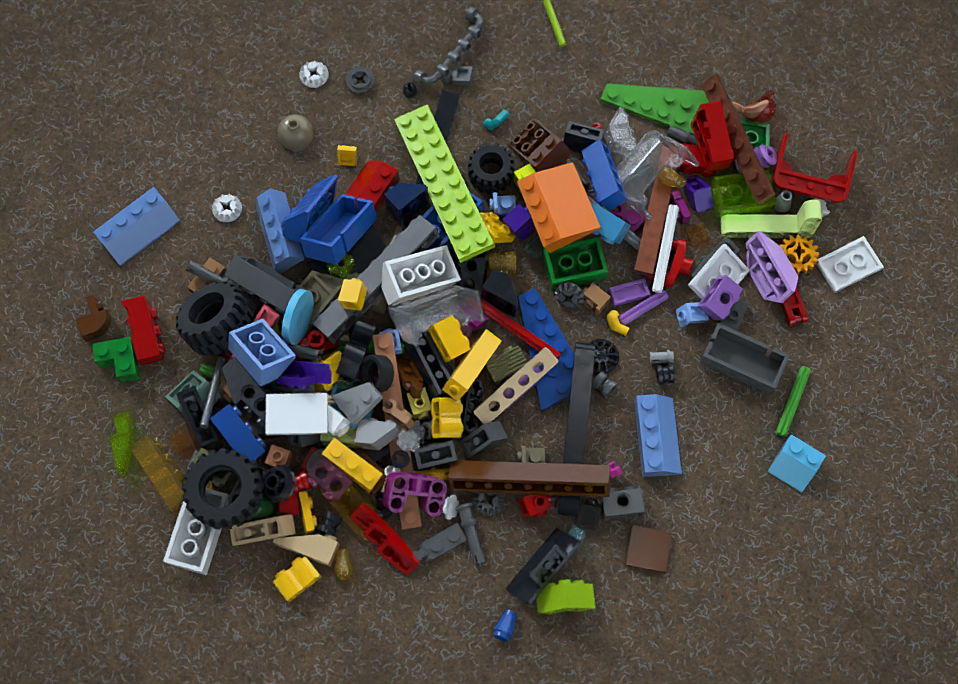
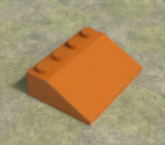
(558, 206)

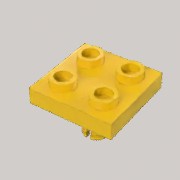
(498, 231)

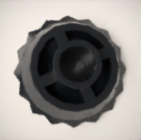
(279, 483)

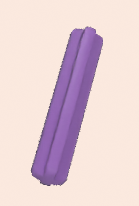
(643, 307)

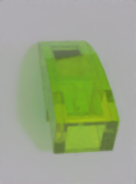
(122, 441)

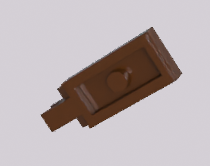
(410, 377)

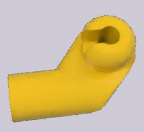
(614, 324)

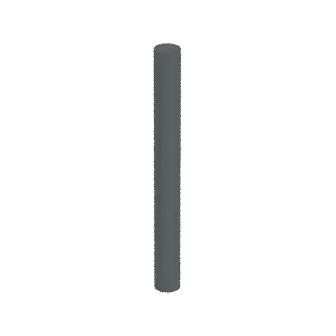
(212, 393)

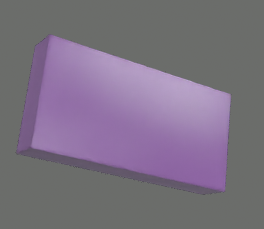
(629, 292)

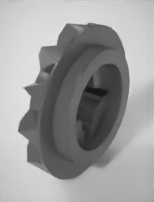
(358, 73)
(569, 289)
(485, 508)

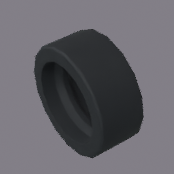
(386, 371)

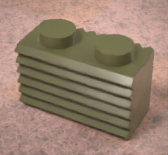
(505, 365)

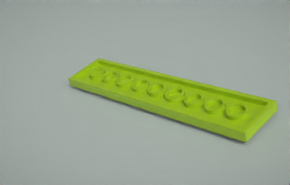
(444, 183)

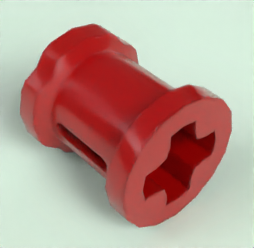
(313, 336)

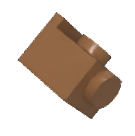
(595, 298)

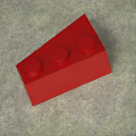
(712, 136)
(144, 330)

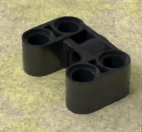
(356, 349)

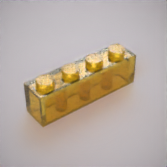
(160, 471)

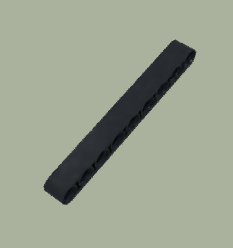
(577, 418)

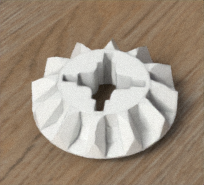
(315, 80)
(227, 215)

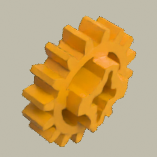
(804, 250)

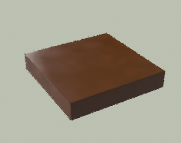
(648, 549)

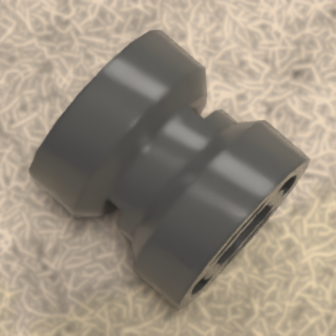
(606, 388)

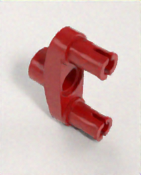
(680, 264)

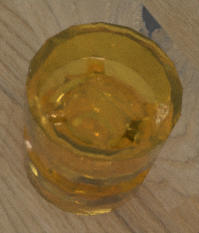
(503, 262)

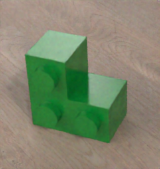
(118, 354)

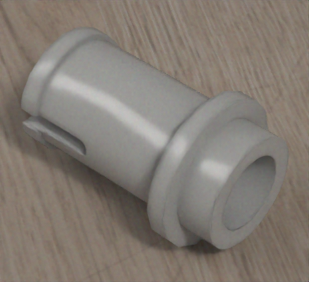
(662, 357)

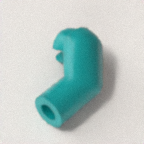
(498, 120)

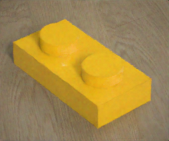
(309, 521)

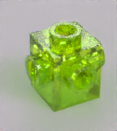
(344, 271)

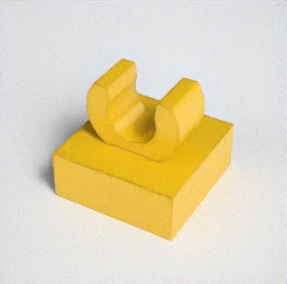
(347, 155)

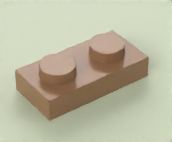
(212, 265)

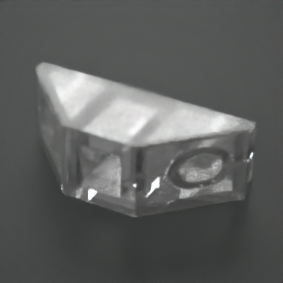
(620, 135)

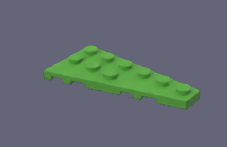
(657, 104)

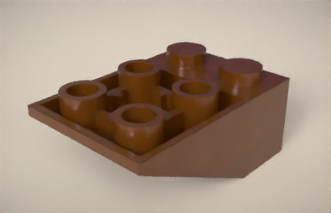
(540, 147)

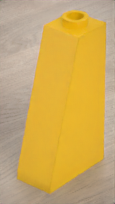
(471, 365)

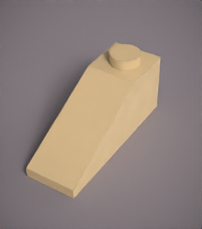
(262, 530)
(315, 547)

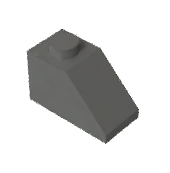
(483, 439)

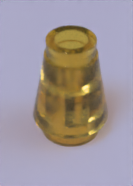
(671, 178)
(343, 565)

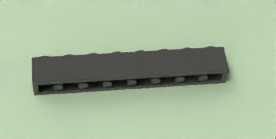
(414, 239)

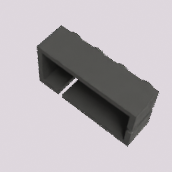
(262, 281)
(744, 359)

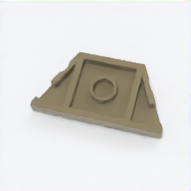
(324, 290)

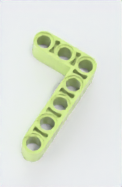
(774, 226)

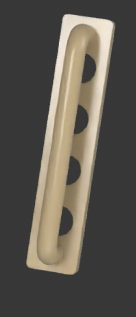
(484, 411)

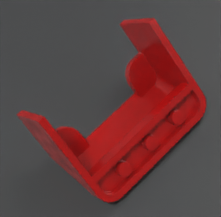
(831, 190)

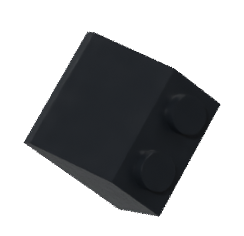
(500, 292)

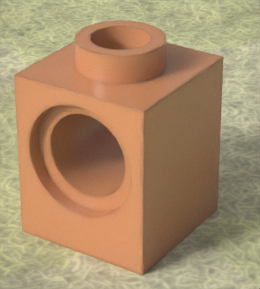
(278, 456)

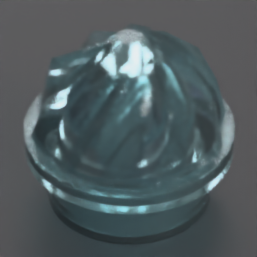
(578, 533)

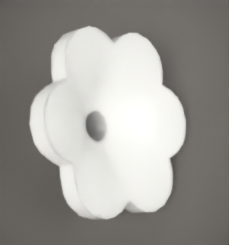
(450, 507)

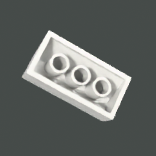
(418, 274)
(193, 542)

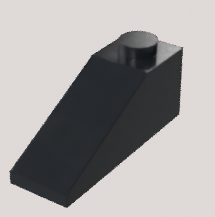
(192, 410)

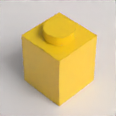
(352, 294)

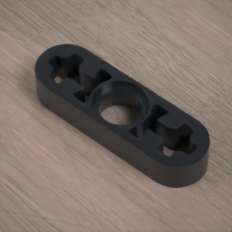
(476, 399)

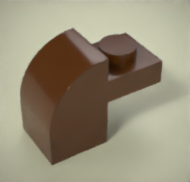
(96, 323)

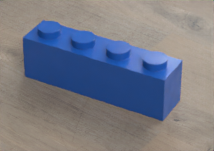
(603, 175)

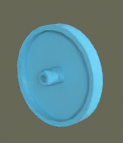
(297, 316)

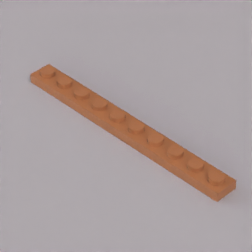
(384, 346)

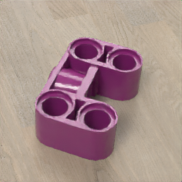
(416, 485)

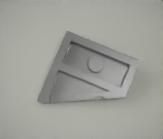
(358, 401)

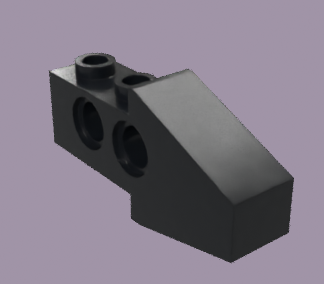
(241, 385)

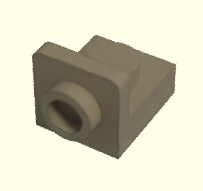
(531, 455)

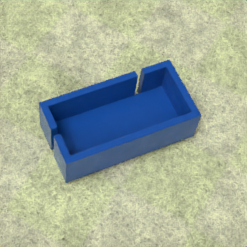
(338, 229)

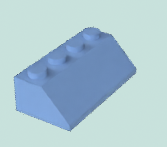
(271, 210)
(136, 226)
(657, 435)

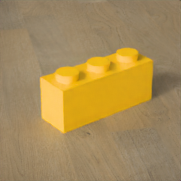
(352, 465)

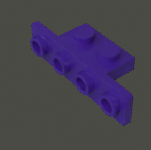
(302, 374)

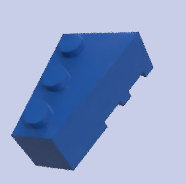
(238, 433)

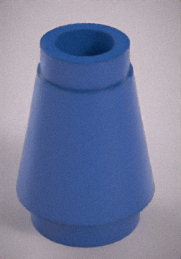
(504, 629)

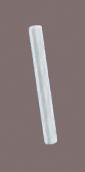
(665, 248)

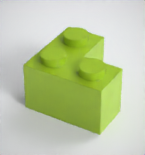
(566, 597)

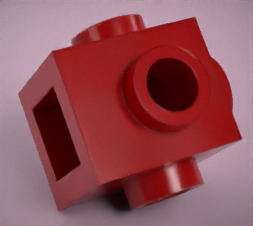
(534, 505)

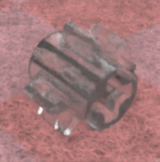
(408, 440)

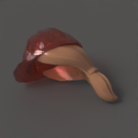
(759, 111)

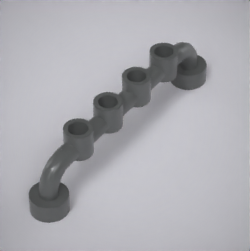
(443, 70)

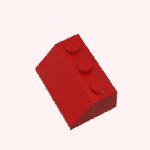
(374, 182)

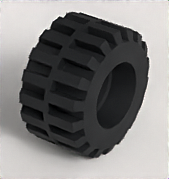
(486, 155)

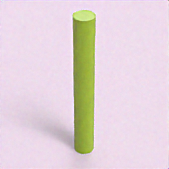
(555, 25)

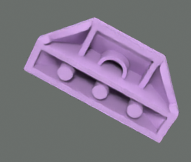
(770, 268)

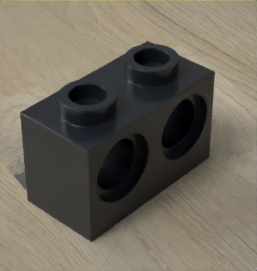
(477, 274)

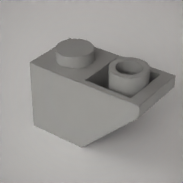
(375, 434)

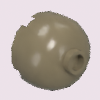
(295, 133)

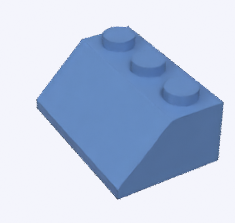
(260, 351)

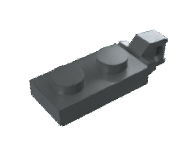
(441, 543)

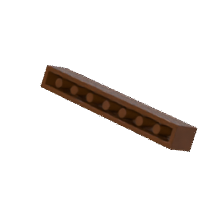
(530, 478)

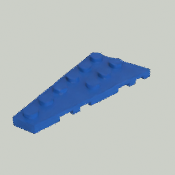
(556, 383)

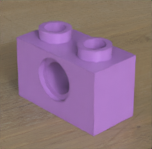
(711, 301)

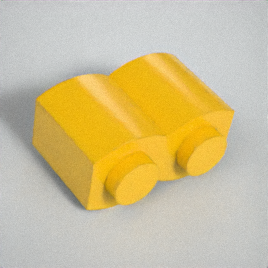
(446, 418)
(297, 578)

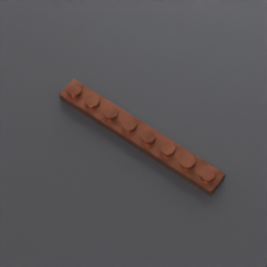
(740, 143)

